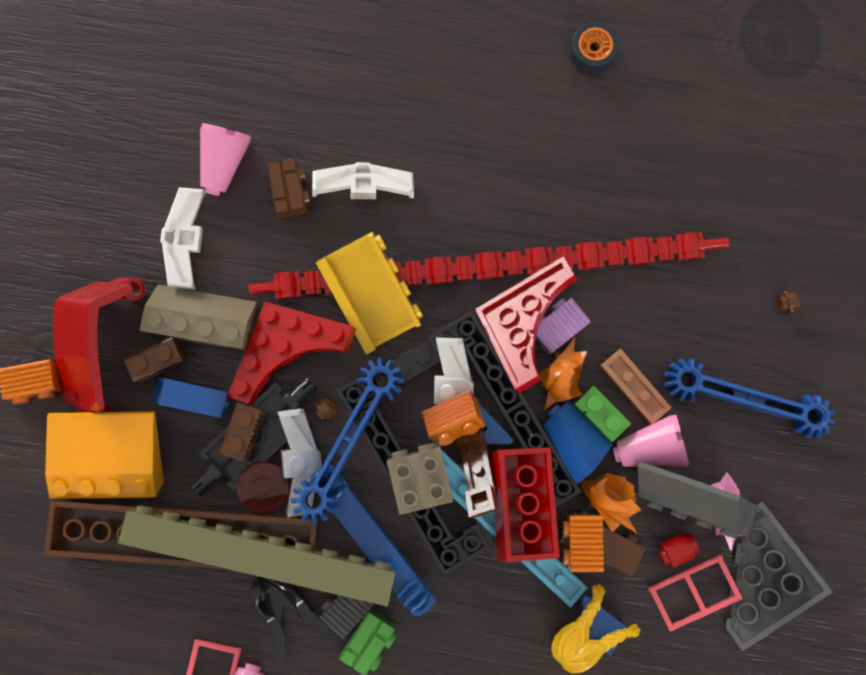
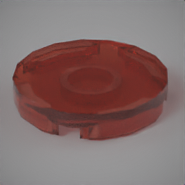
(262, 487)

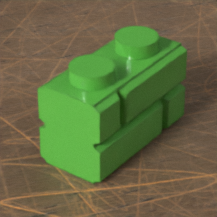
(601, 413)
(367, 642)

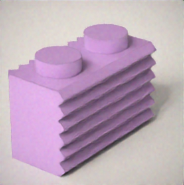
(560, 325)

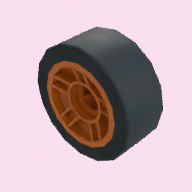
(605, 43)

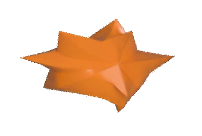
(563, 375)
(612, 499)

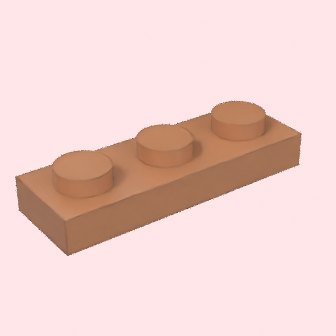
(635, 386)

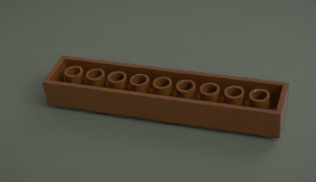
(94, 530)

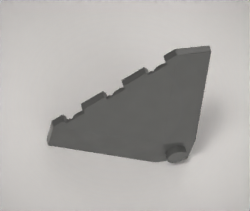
(772, 579)

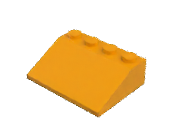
(103, 455)

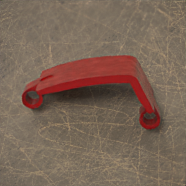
(76, 339)

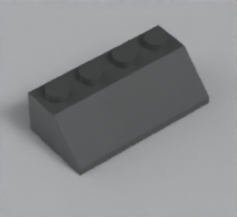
(696, 500)

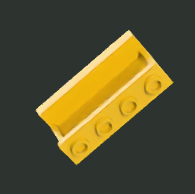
(370, 291)

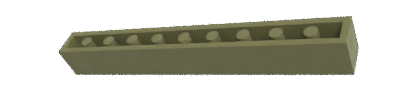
(258, 556)

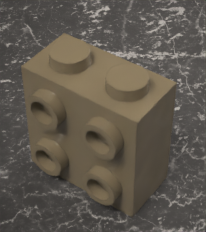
(419, 479)

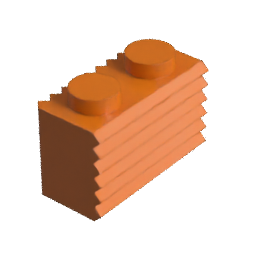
(28, 381)
(453, 419)
(584, 543)

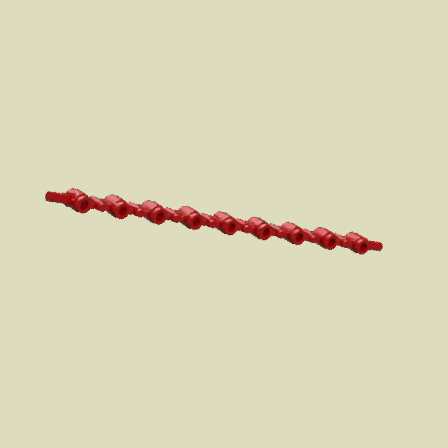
(491, 264)

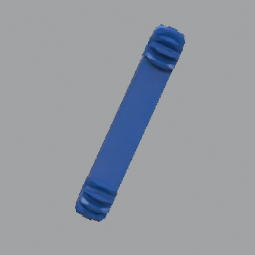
(751, 399)
(347, 441)
(377, 545)

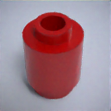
(678, 550)

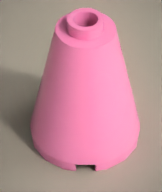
(220, 156)
(654, 445)

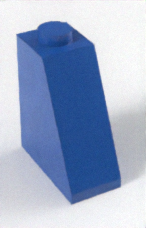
(190, 397)
(576, 440)

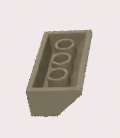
(199, 317)

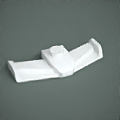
(362, 180)
(181, 238)
(455, 370)
(303, 456)

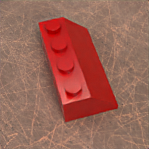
(525, 505)

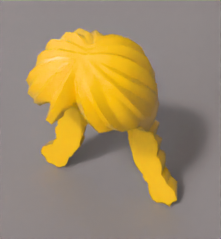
(572, 642)

